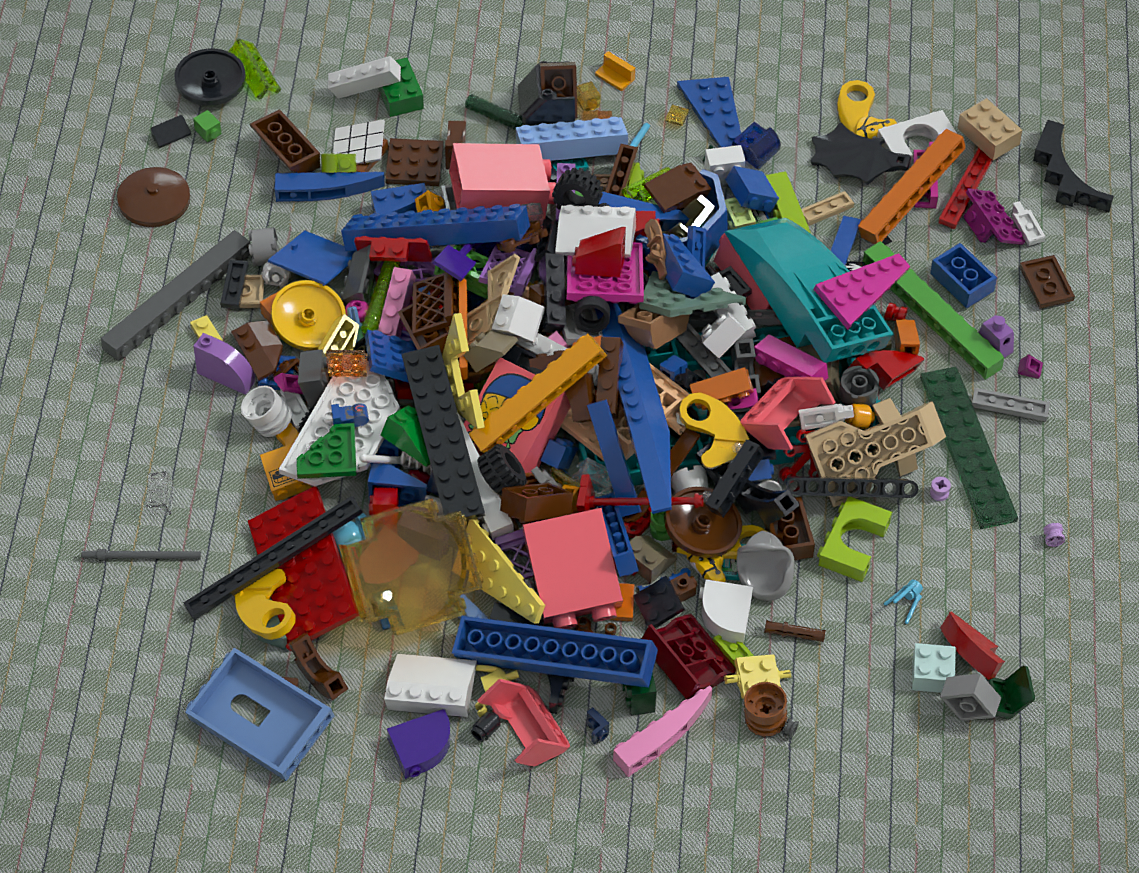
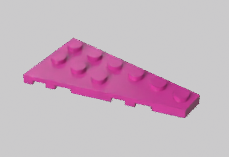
(860, 289)

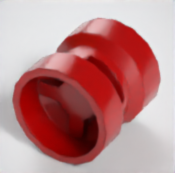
(895, 313)

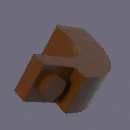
(316, 671)

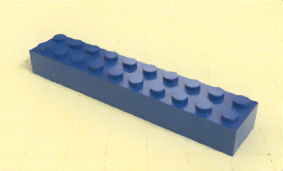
(442, 226)
(556, 651)

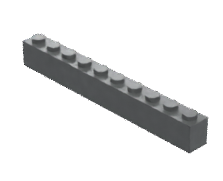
(174, 296)

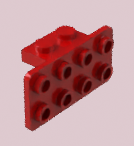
(395, 249)

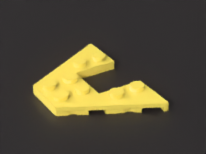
(456, 345)

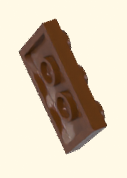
(1047, 281)

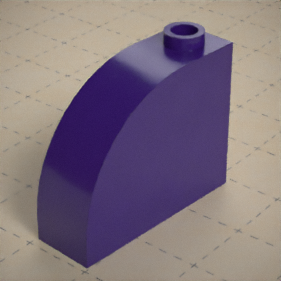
(420, 742)

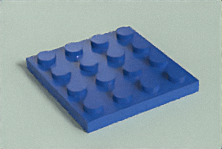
(385, 354)

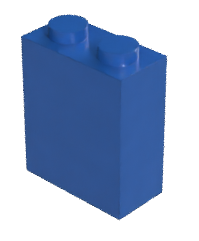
(752, 189)

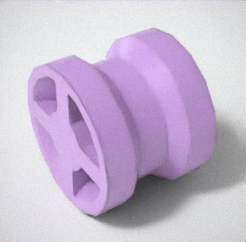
(941, 493)
(1054, 534)

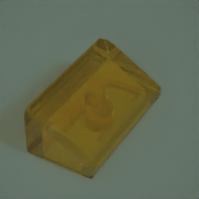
(563, 478)

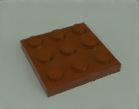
(414, 162)

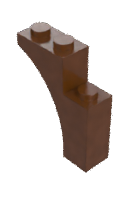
(455, 134)
(579, 394)

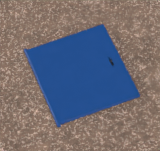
(313, 257)

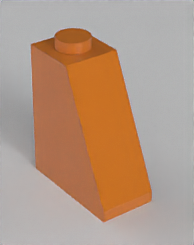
(906, 336)

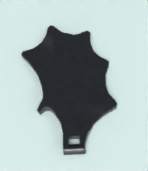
(855, 155)

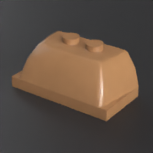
(652, 328)

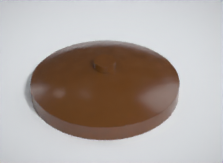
(153, 197)
(699, 529)

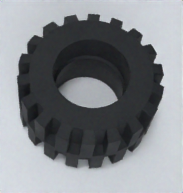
(579, 181)
(501, 469)

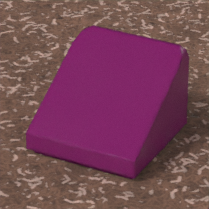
(1030, 367)

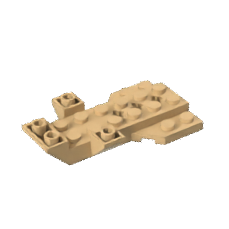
(894, 440)

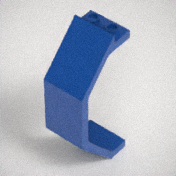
(714, 227)

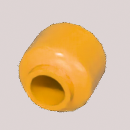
(862, 416)

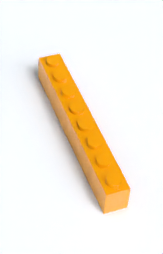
(538, 393)

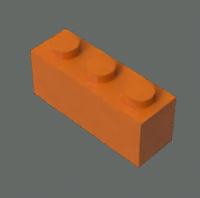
(725, 386)

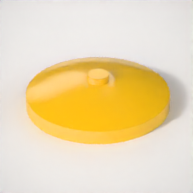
(305, 313)

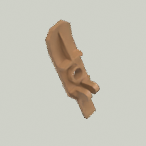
(656, 244)

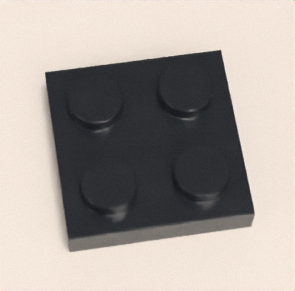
(659, 602)

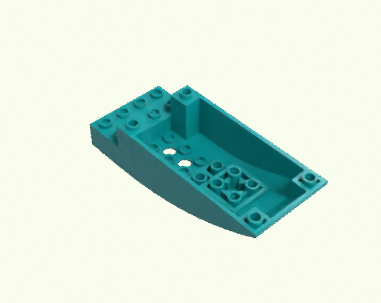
(786, 268)

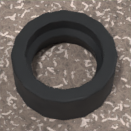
(589, 325)

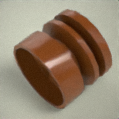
(765, 708)

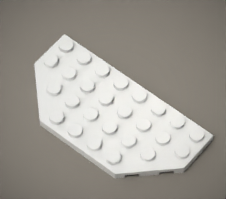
(346, 391)

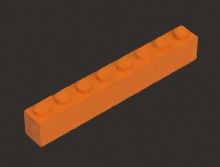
(911, 186)

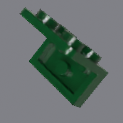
(1015, 692)

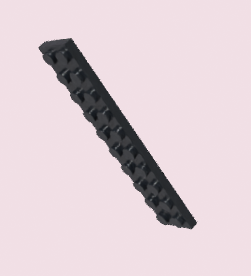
(442, 432)

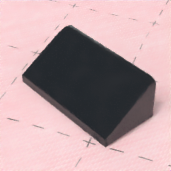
(170, 131)

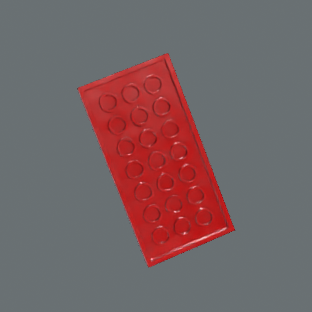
(316, 577)

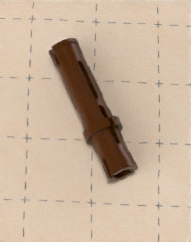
(794, 631)

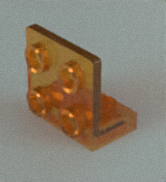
(347, 363)

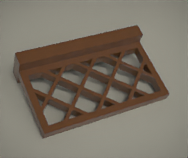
(449, 299)

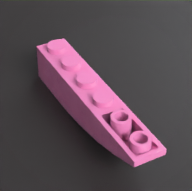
(397, 298)
(660, 734)

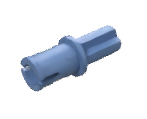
(353, 314)

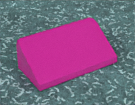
(288, 383)

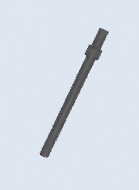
(102, 554)

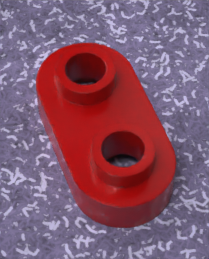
(639, 525)

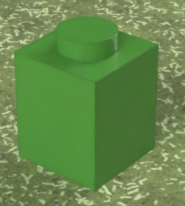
(207, 126)

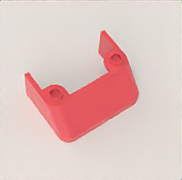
(781, 406)
(529, 719)

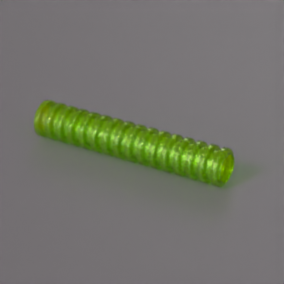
(378, 299)

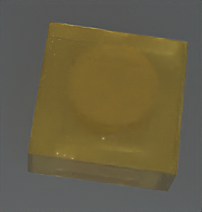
(677, 115)

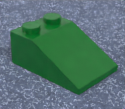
(405, 433)

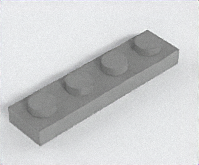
(1010, 404)

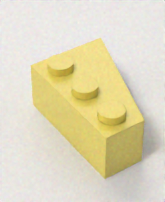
(341, 335)

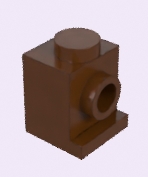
(684, 586)

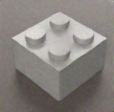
(970, 697)

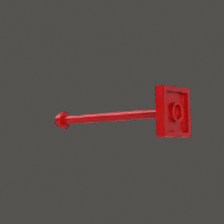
(588, 501)

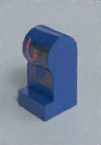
(350, 414)

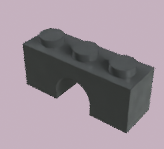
(742, 356)

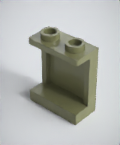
(696, 212)

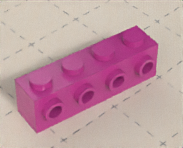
(788, 359)

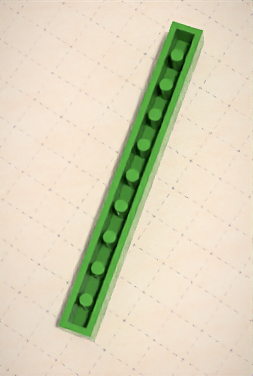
(941, 317)

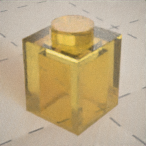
(588, 96)

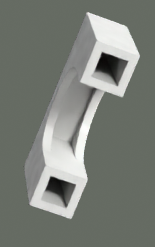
(927, 125)

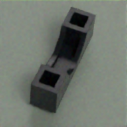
(552, 274)

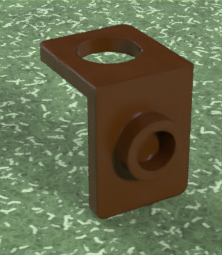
(286, 365)

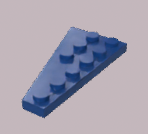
(714, 106)

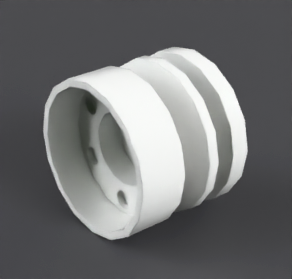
(266, 411)

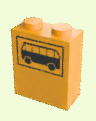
(281, 485)

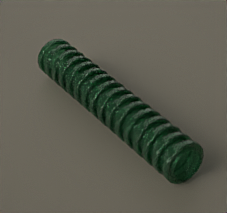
(493, 111)

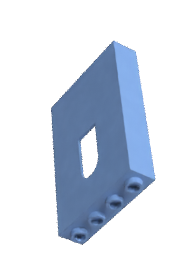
(285, 733)

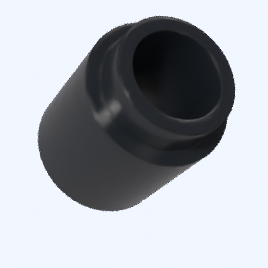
(485, 726)

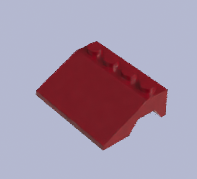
(689, 655)

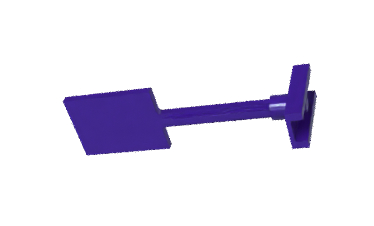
(455, 261)

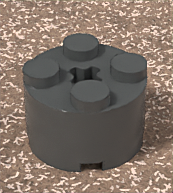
(858, 386)

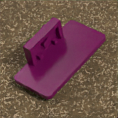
(989, 217)

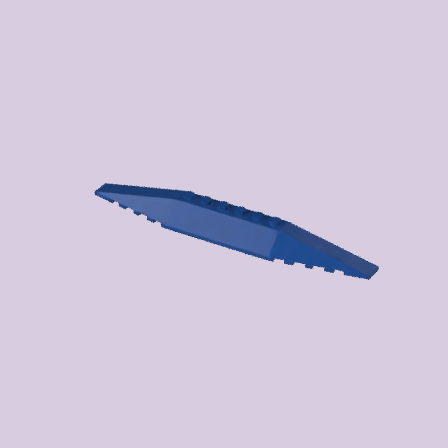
(643, 415)

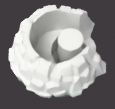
(275, 275)

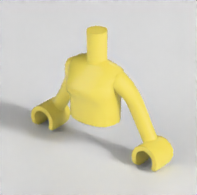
(489, 679)

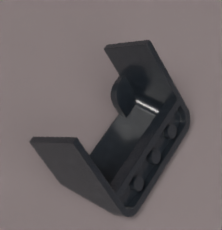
(540, 105)

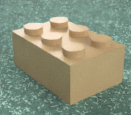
(989, 129)

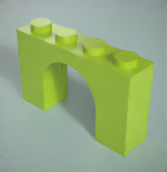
(853, 515)

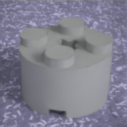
(263, 245)

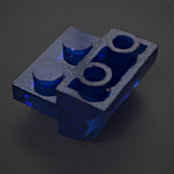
(758, 144)

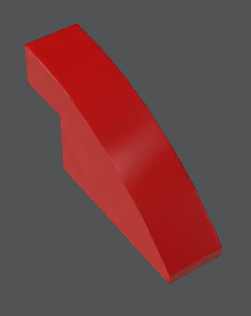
(889, 365)
(972, 646)

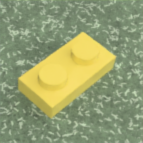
(204, 325)

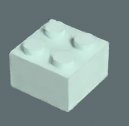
(932, 666)

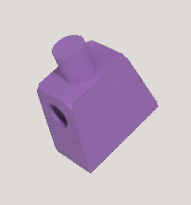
(998, 334)

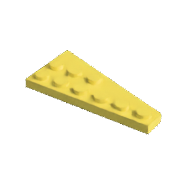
(500, 578)

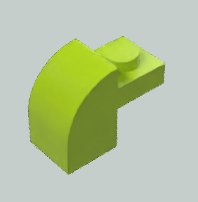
(338, 162)

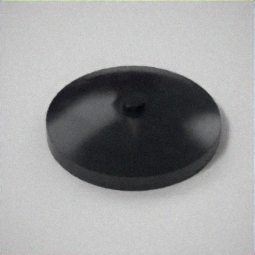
(210, 77)

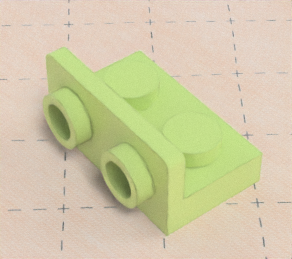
(737, 215)

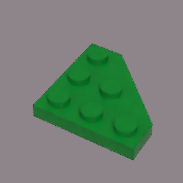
(330, 455)

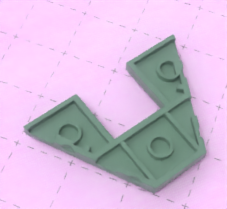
(663, 302)

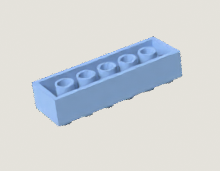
(575, 138)

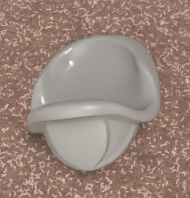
(765, 566)

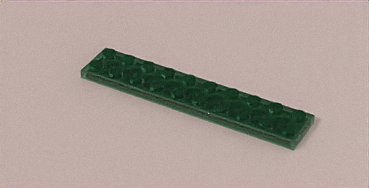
(969, 448)

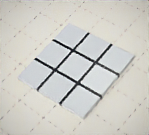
(361, 139)

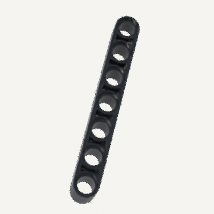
(859, 489)

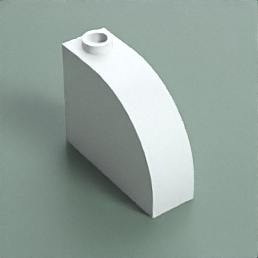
(726, 609)

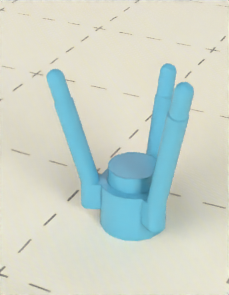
(910, 591)

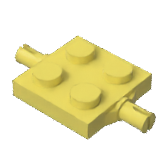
(755, 670)

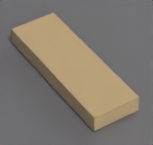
(827, 208)

